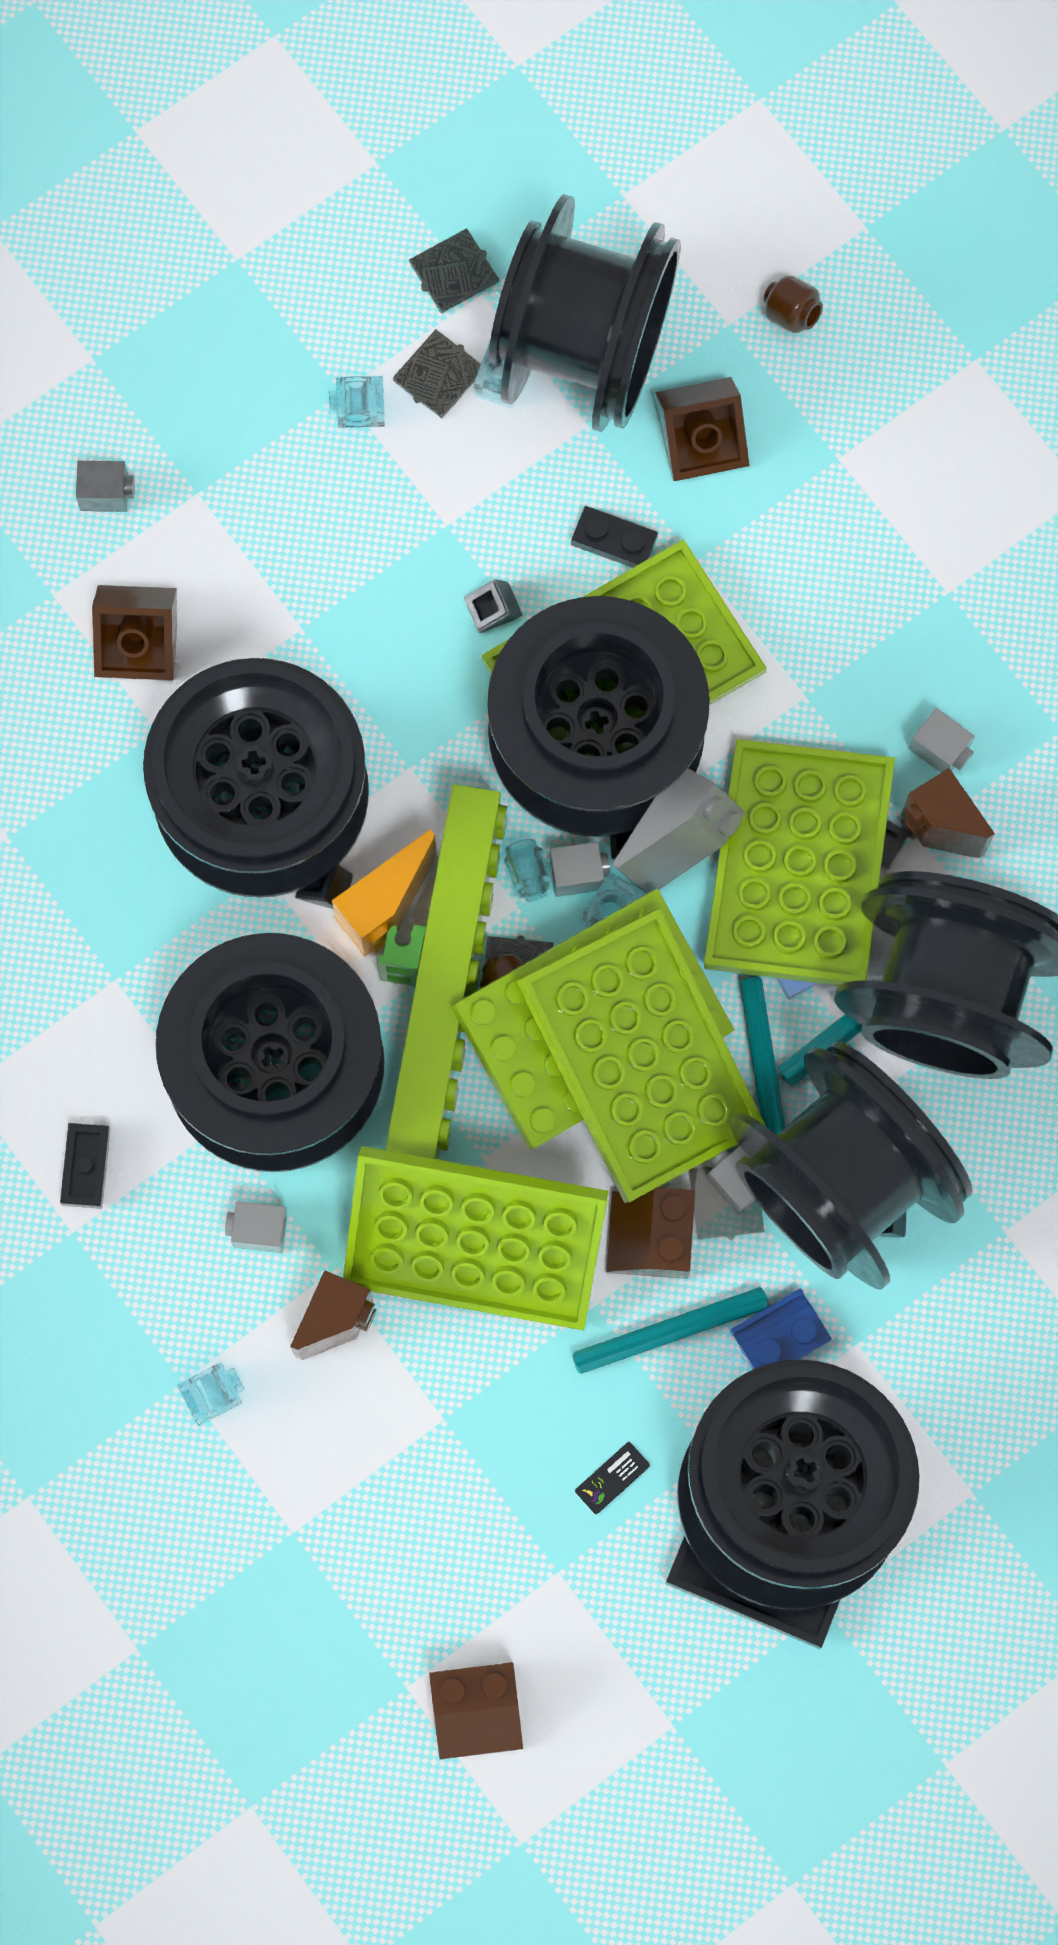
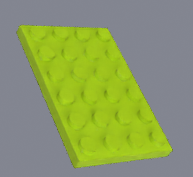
(683, 594)
(800, 863)
(514, 1047)
(639, 1054)
(474, 1237)

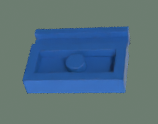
(781, 1332)

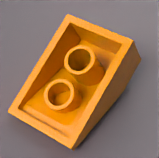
(384, 895)

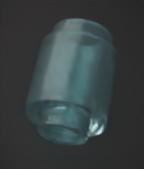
(527, 870)

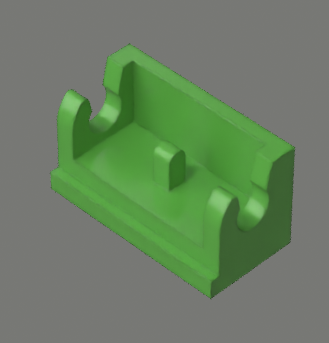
(401, 962)

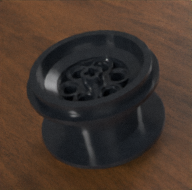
(583, 313)
(572, 650)
(272, 707)
(954, 974)
(222, 998)
(850, 1165)
(758, 1549)

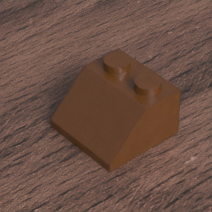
(703, 428)
(134, 632)
(946, 818)
(652, 1234)
(333, 1316)
(476, 1710)

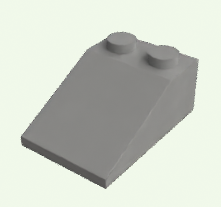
(678, 832)

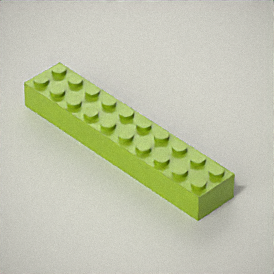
(447, 972)

